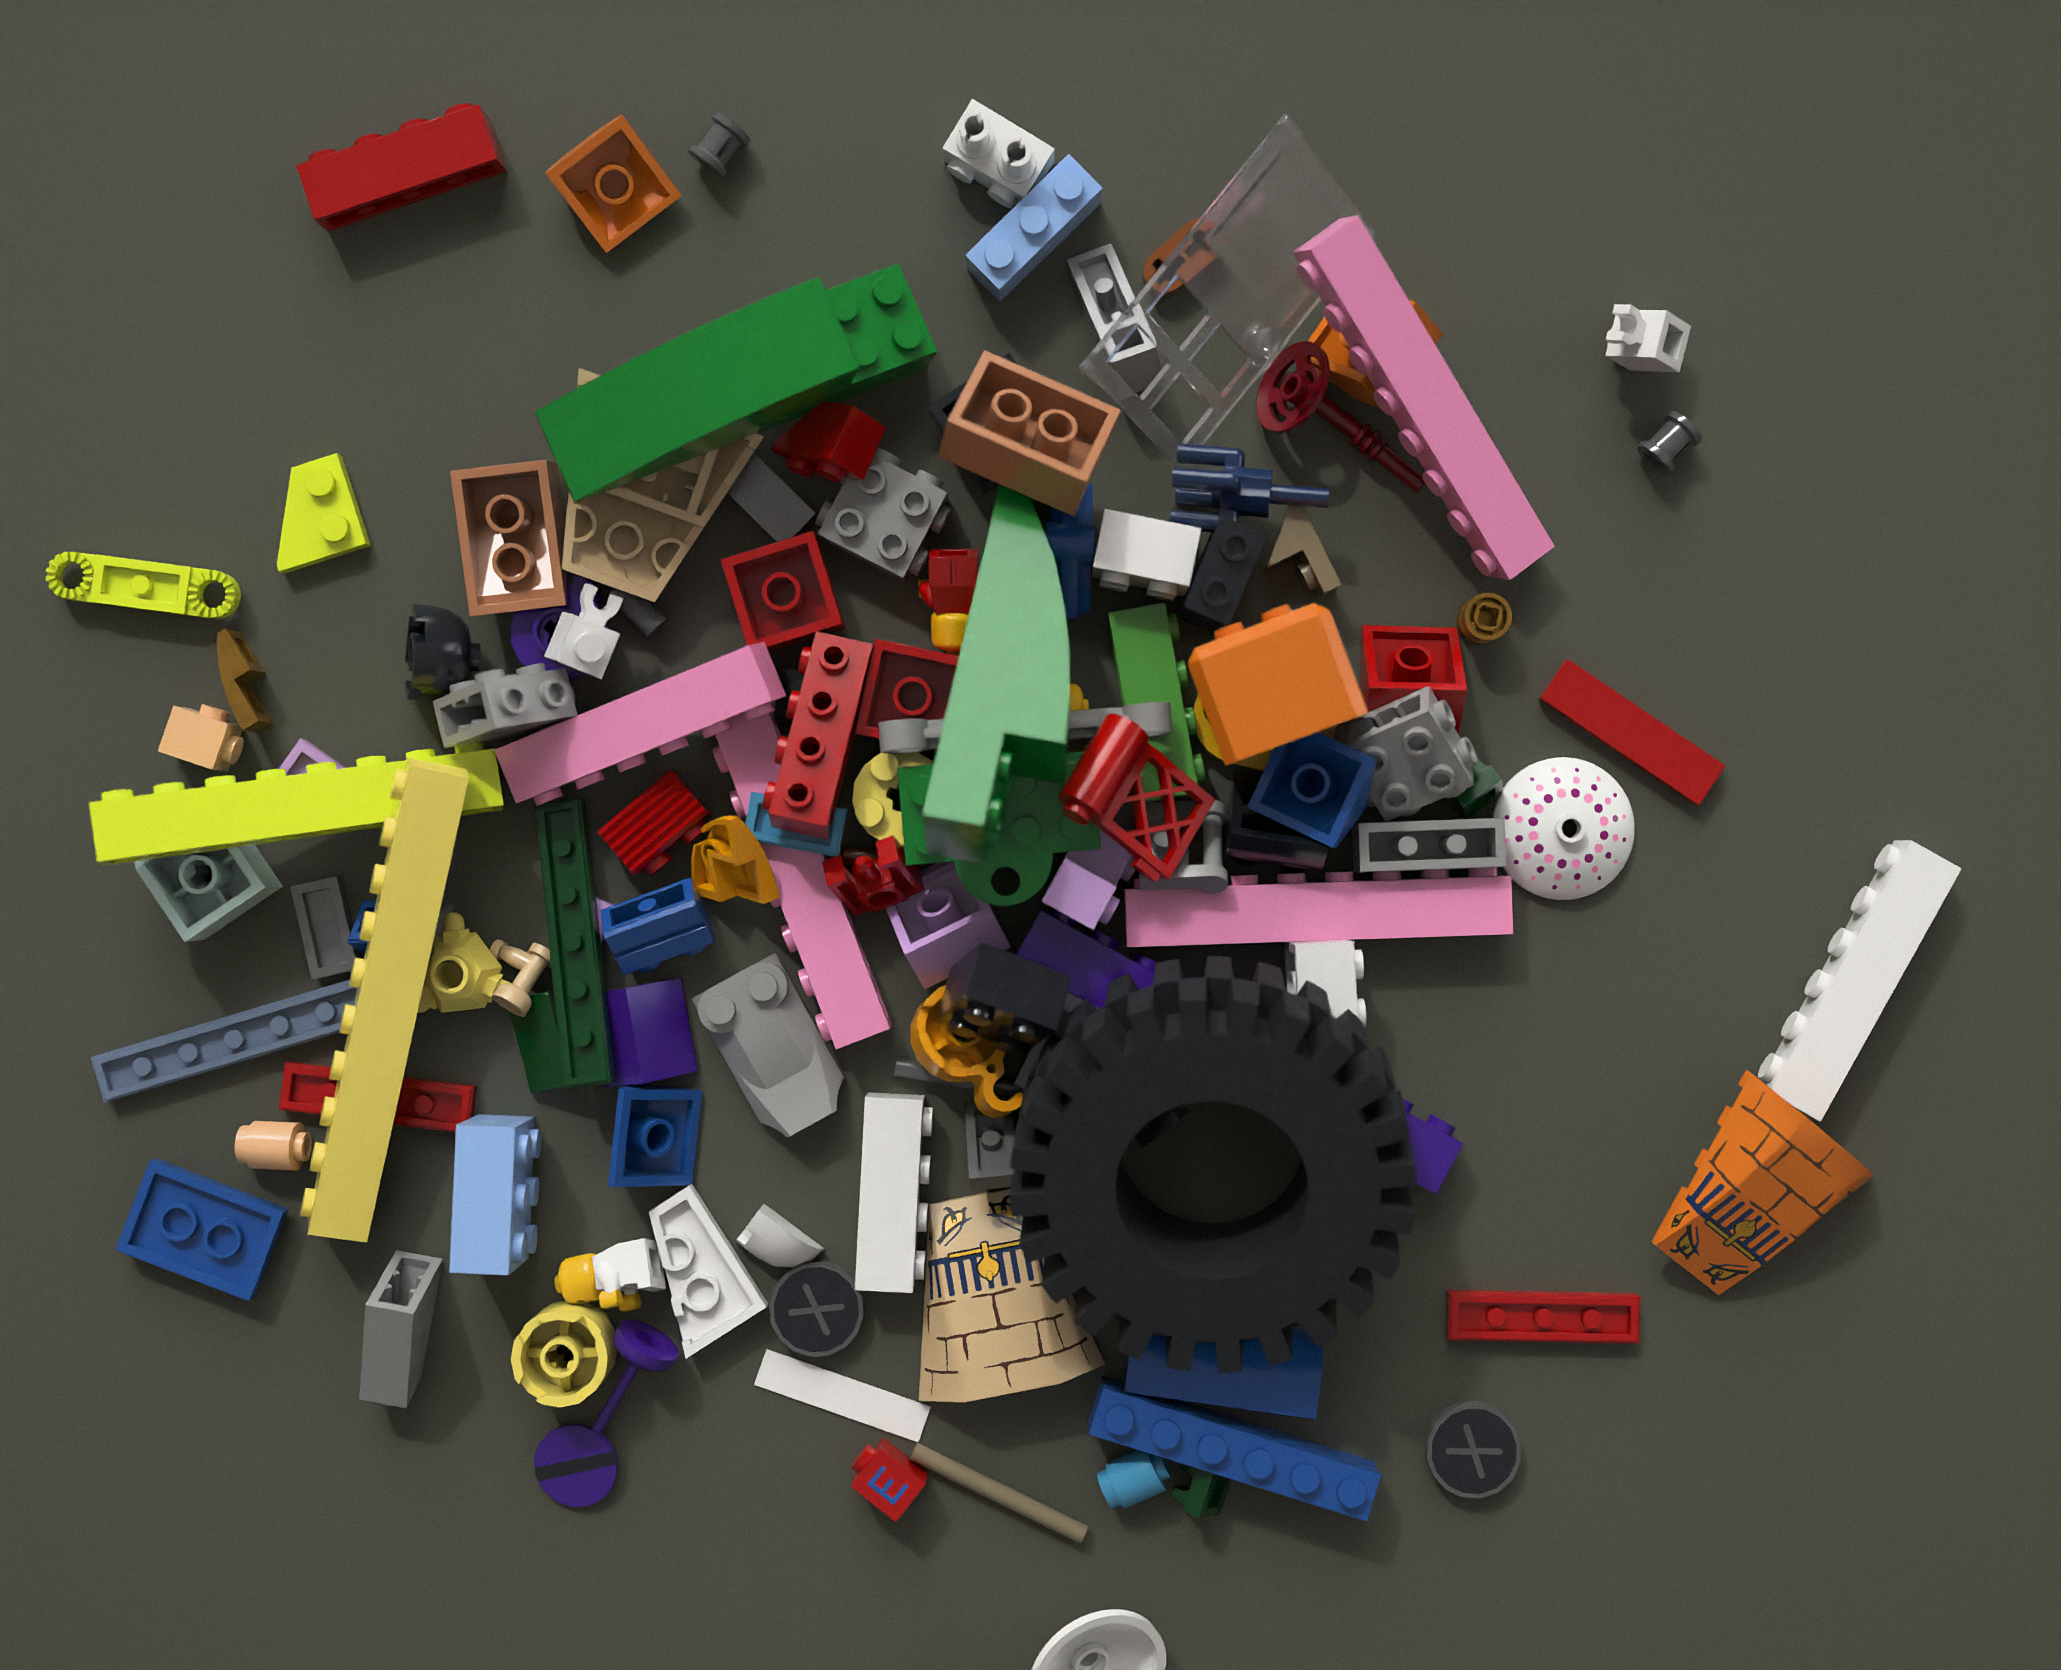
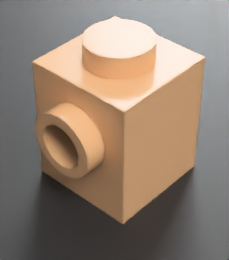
(202, 737)

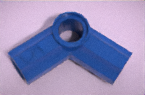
(1074, 551)

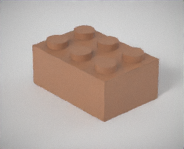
(1028, 433)

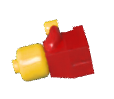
(950, 594)

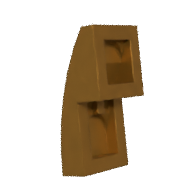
(237, 669)

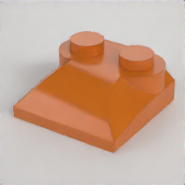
(613, 183)

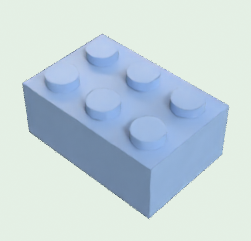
(494, 1194)

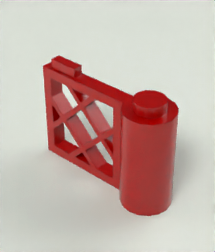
(1106, 776)

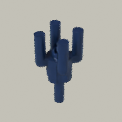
(1234, 490)

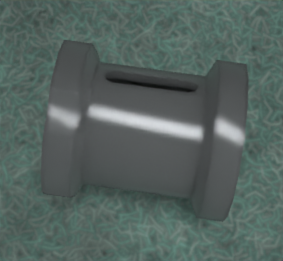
(719, 145)
(1669, 442)

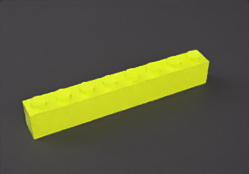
(272, 806)

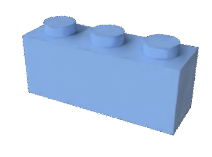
(1034, 228)

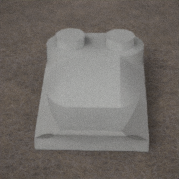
(772, 1046)

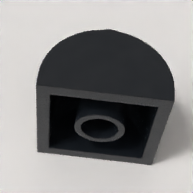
(1260, 839)

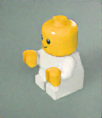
(617, 1269)

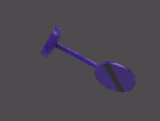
(576, 1460)

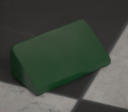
(539, 1043)

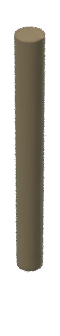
(998, 1493)

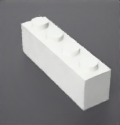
(891, 1192)

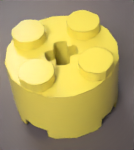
(872, 794)
(545, 1372)

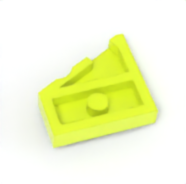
(320, 515)

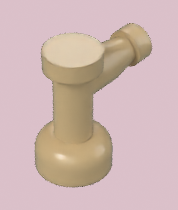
(531, 964)

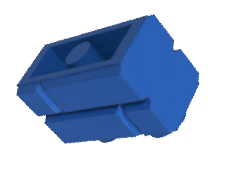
(657, 927)

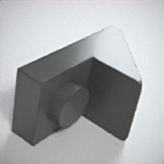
(989, 1148)

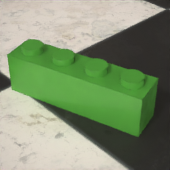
(1150, 674)

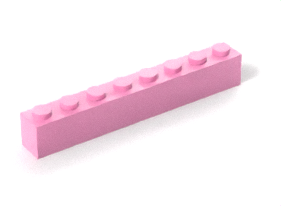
(1422, 398)
(1322, 910)
(815, 918)

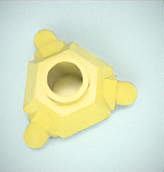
(459, 970)

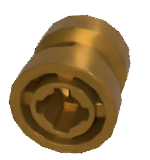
(1476, 624)

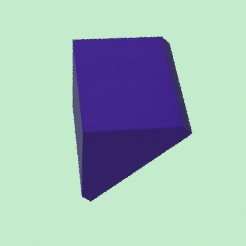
(650, 1032)

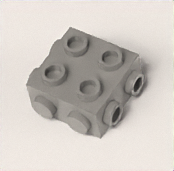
(886, 516)
(504, 705)
(1415, 753)

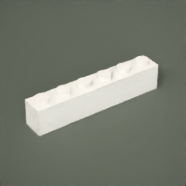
(1858, 976)

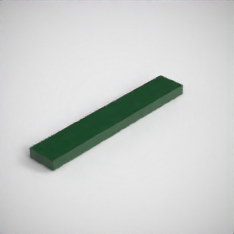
(574, 944)

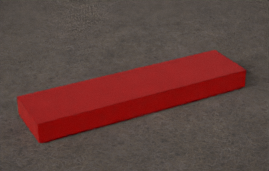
(1631, 732)
(420, 1103)
(1542, 1316)

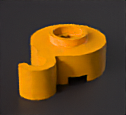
(960, 1061)

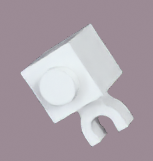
(1647, 339)
(583, 639)

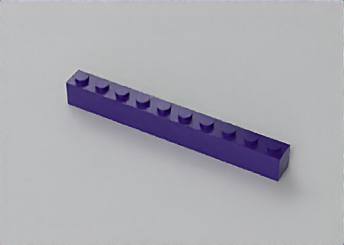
(1096, 963)

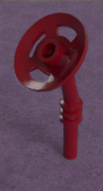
(1310, 397)

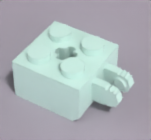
(201, 908)

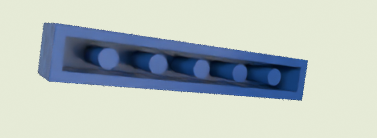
(1235, 1449)

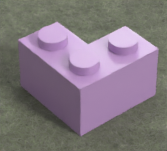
(1087, 882)

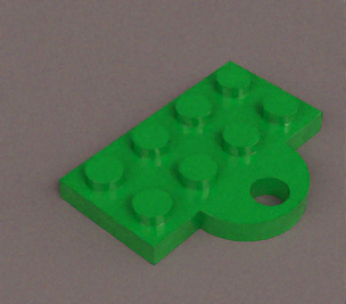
(1029, 836)

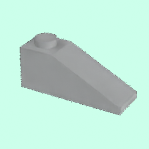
(1104, 298)

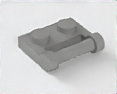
(1210, 876)

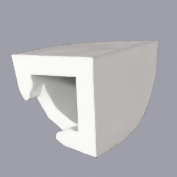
(777, 1240)

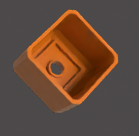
(1275, 681)

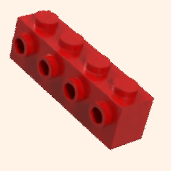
(820, 735)

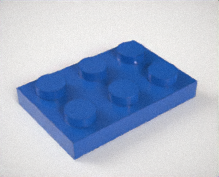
(202, 1229)

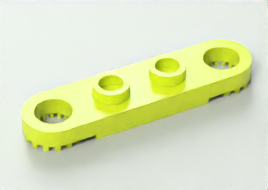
(143, 585)

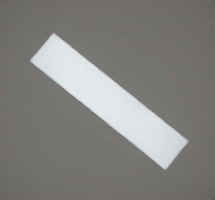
(842, 1395)

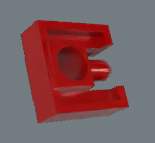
(876, 881)

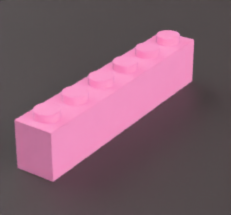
(641, 722)

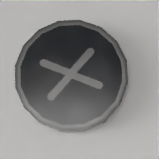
(816, 1308)
(1472, 1449)

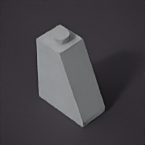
(398, 1328)

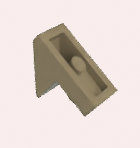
(1298, 538)

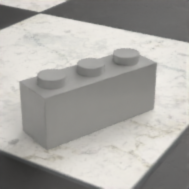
(1428, 845)

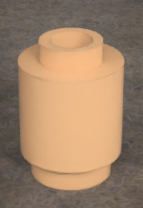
(273, 1145)

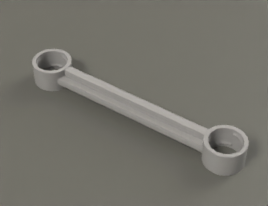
(924, 734)

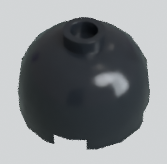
(437, 652)

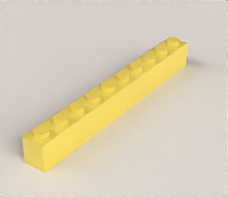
(386, 999)

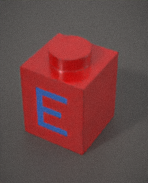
(887, 1478)

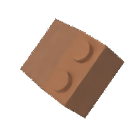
(511, 536)

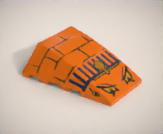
(1755, 1188)

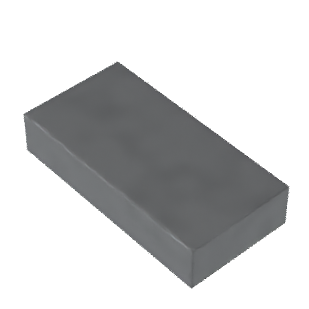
(770, 501)
(325, 926)

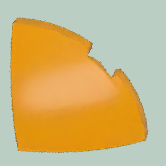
(732, 863)

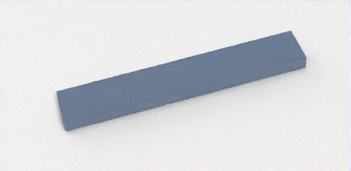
(222, 1042)

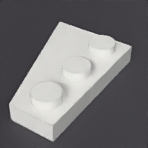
(703, 1271)

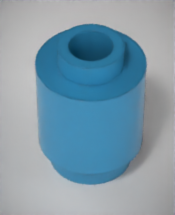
(1133, 1478)

